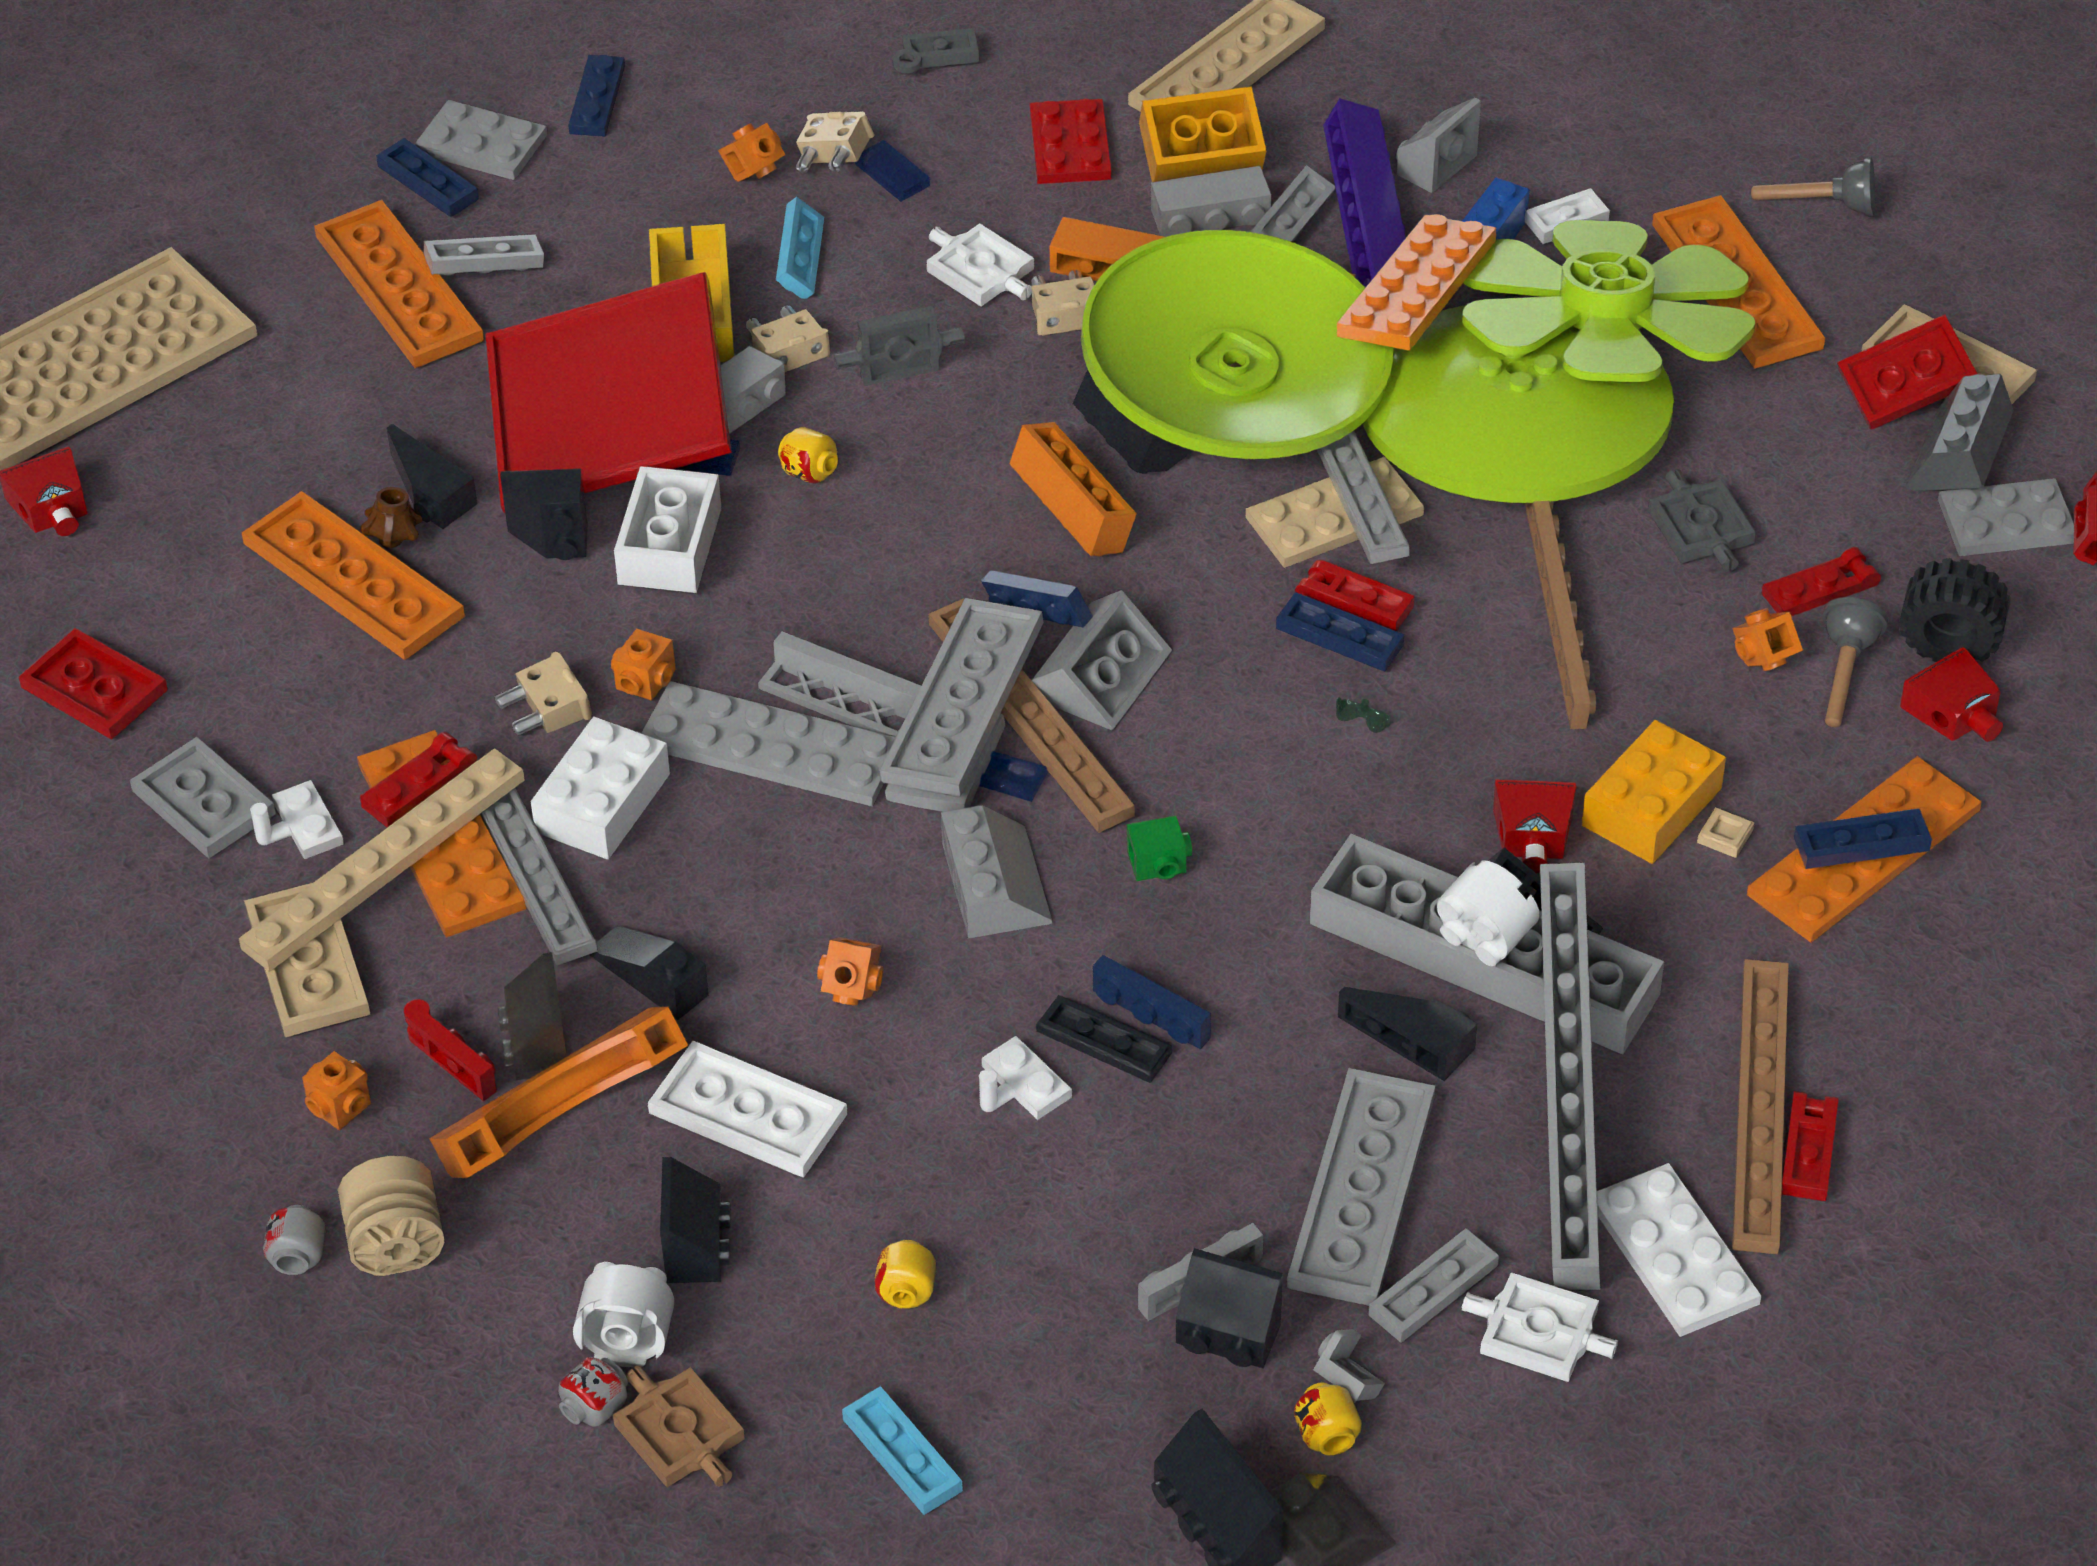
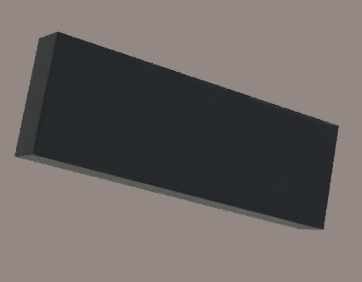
(1104, 1038)

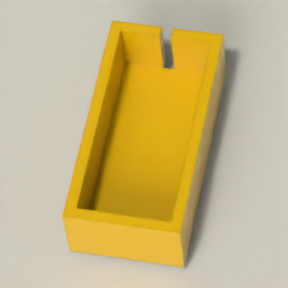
(709, 256)

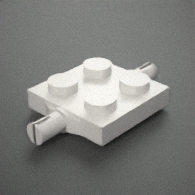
(980, 264)
(1539, 1326)

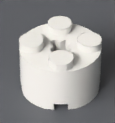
(1486, 912)
(624, 1313)

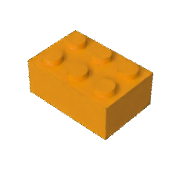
(1201, 133)
(1653, 791)

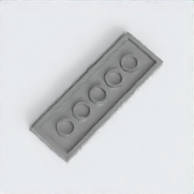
(962, 697)
(770, 743)
(1361, 1187)

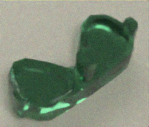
(1349, 710)

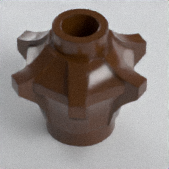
(391, 518)

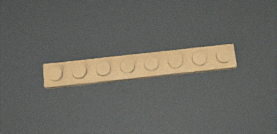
(381, 860)

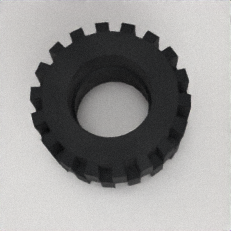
(1954, 608)

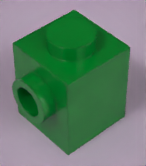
(1158, 848)

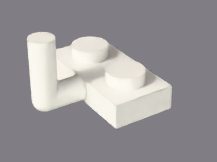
(303, 819)
(1022, 1078)

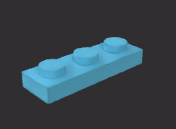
(800, 248)
(902, 1450)

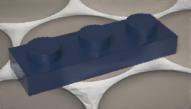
(596, 95)
(427, 177)
(1057, 601)
(1340, 631)
(1862, 838)
(1151, 1002)

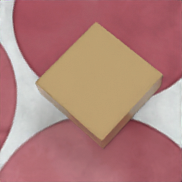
(1725, 832)

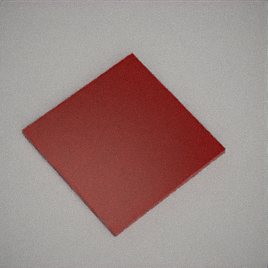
(611, 386)

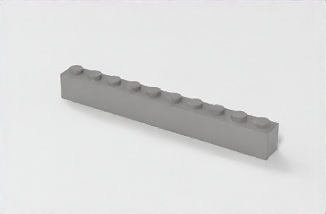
(1569, 1078)

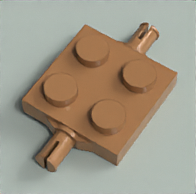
(678, 1426)

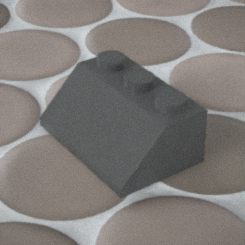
(1963, 436)

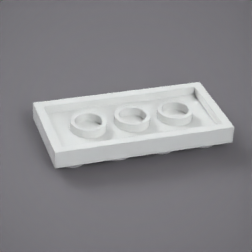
(747, 1108)
(1675, 1250)

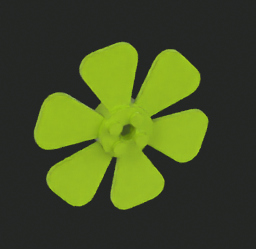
(1608, 297)

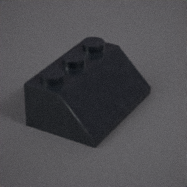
(1137, 446)
(1218, 1497)

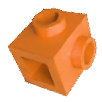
(752, 152)
(1766, 639)
(643, 664)
(861, 959)
(336, 1090)

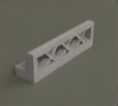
(848, 676)

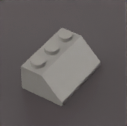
(1105, 664)
(992, 872)

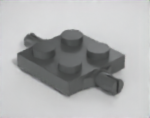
(898, 346)
(1701, 520)

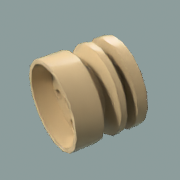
(390, 1215)

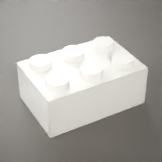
(668, 529)
(600, 787)

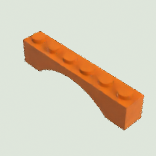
(529, 1106)

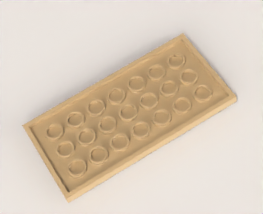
(110, 351)

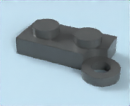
(936, 50)

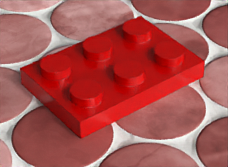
(1070, 141)
(1906, 371)
(93, 683)

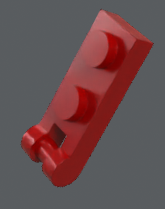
(1821, 583)
(1356, 594)
(417, 779)
(449, 1050)
(1809, 1147)

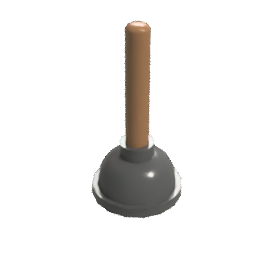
(1855, 188)
(1853, 627)

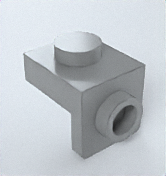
(1341, 1370)

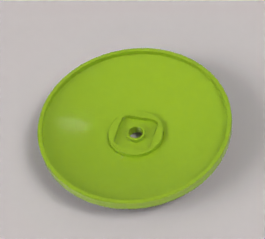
(1201, 300)
(1513, 422)

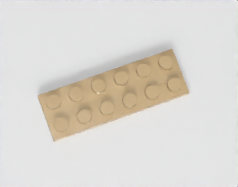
(1235, 51)

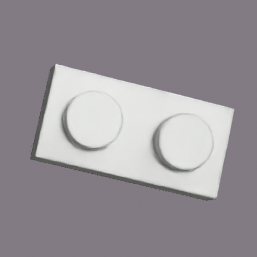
(1578, 206)

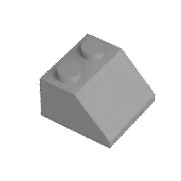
(1441, 146)

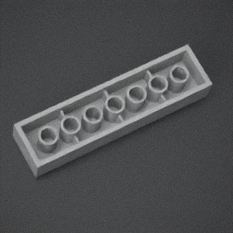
(1392, 909)

